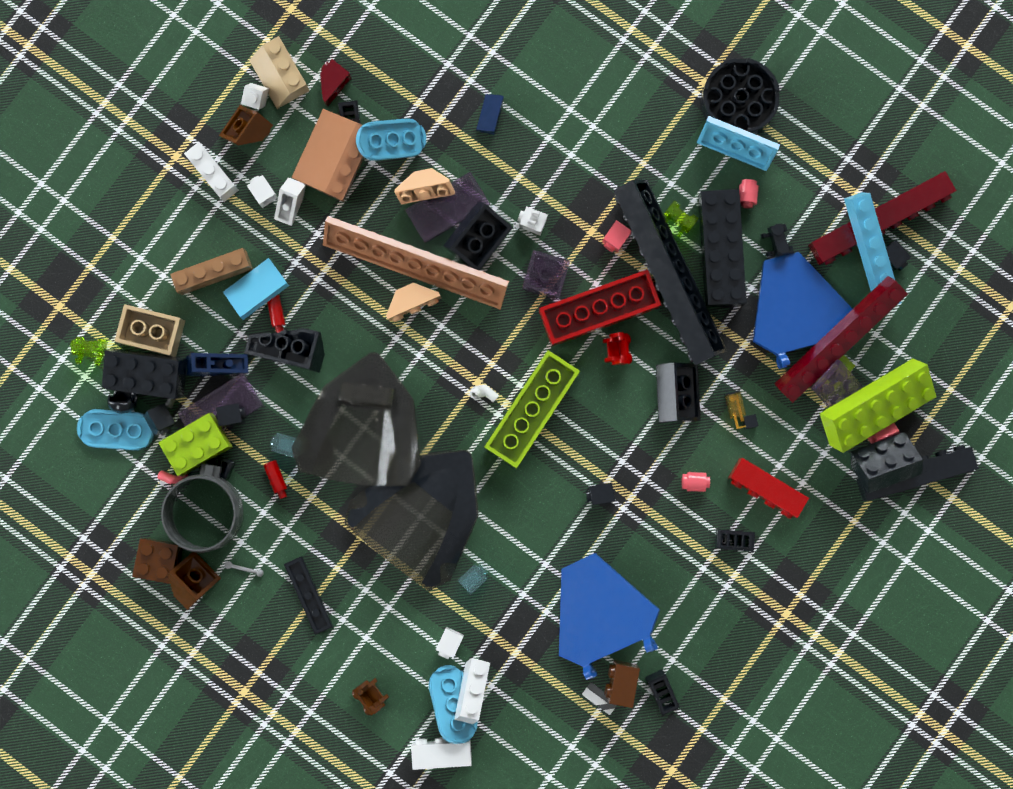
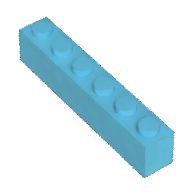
(869, 238)

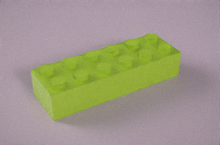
(878, 405)
(532, 409)

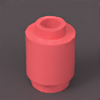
(748, 193)
(695, 481)

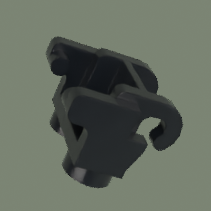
(778, 240)

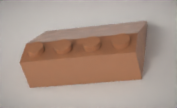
(330, 156)

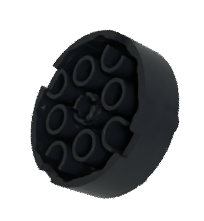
(742, 78)

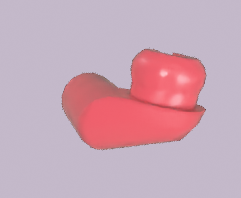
(169, 478)

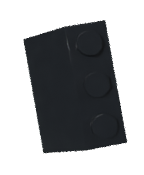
(678, 392)

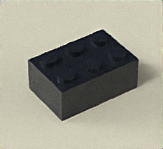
(478, 236)
(886, 462)

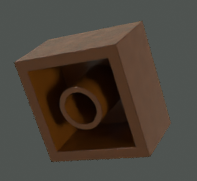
(156, 559)
(622, 683)

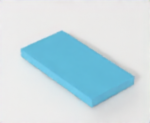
(738, 143)

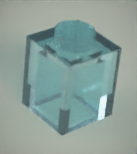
(282, 444)
(473, 578)

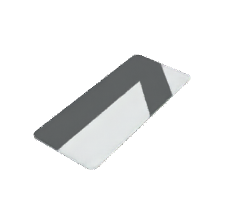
(597, 697)

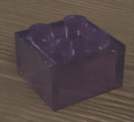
(546, 275)

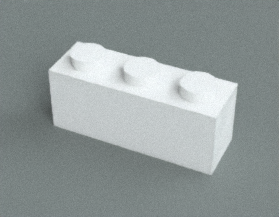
(211, 171)
(472, 691)
(440, 754)

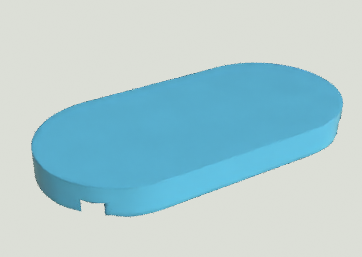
(390, 139)
(114, 430)
(444, 692)

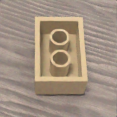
(149, 330)

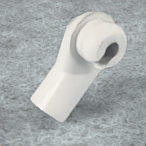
(482, 391)

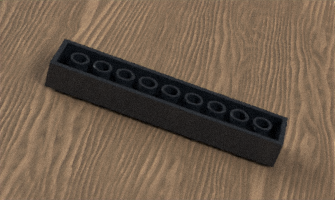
(669, 271)

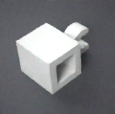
(532, 220)

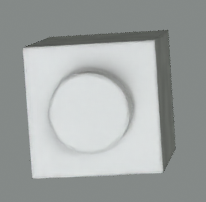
(254, 96)
(262, 191)
(449, 643)

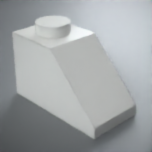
(289, 201)

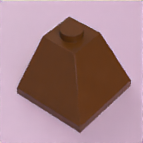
(246, 127)
(191, 579)

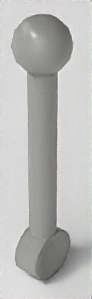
(228, 565)

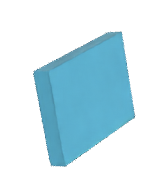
(255, 289)

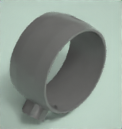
(212, 473)

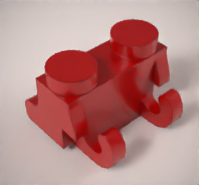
(618, 349)

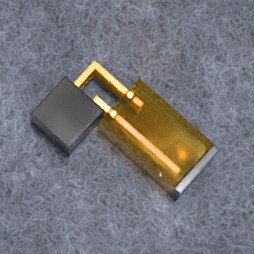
(736, 409)

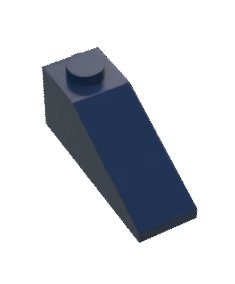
(216, 364)

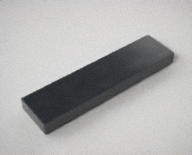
(308, 595)

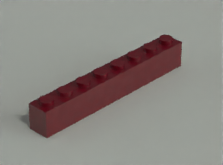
(888, 215)
(841, 338)

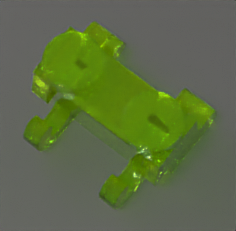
(680, 218)
(88, 349)

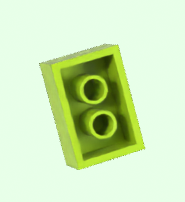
(195, 444)

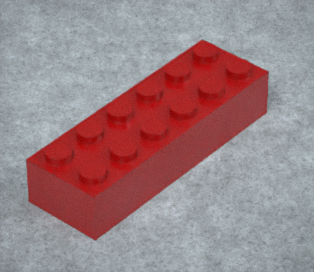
(599, 307)

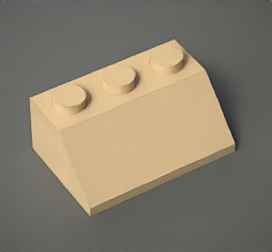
(278, 72)

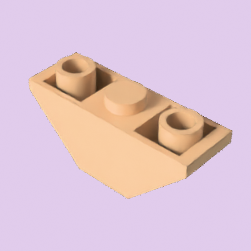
(423, 186)
(410, 300)

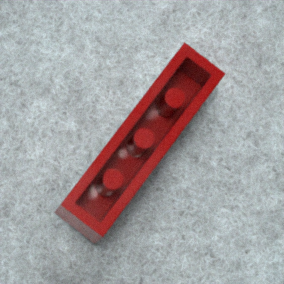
(768, 488)

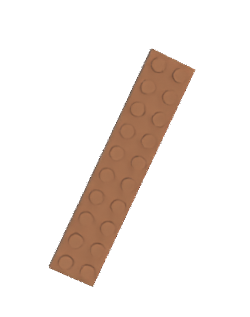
(414, 262)

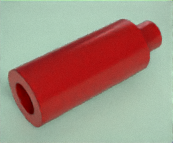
(276, 313)
(276, 479)

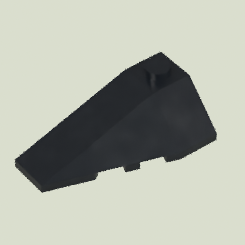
(295, 348)

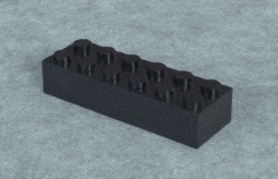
(722, 248)

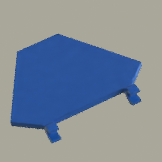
(794, 306)
(601, 613)

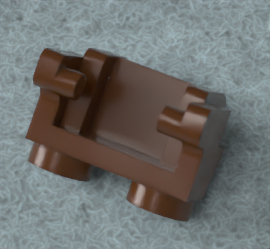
(369, 696)

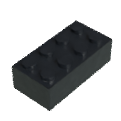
(144, 373)

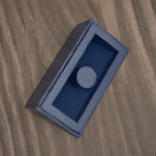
(490, 113)

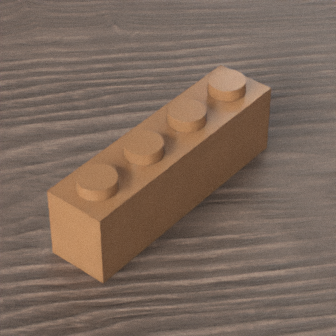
(211, 271)

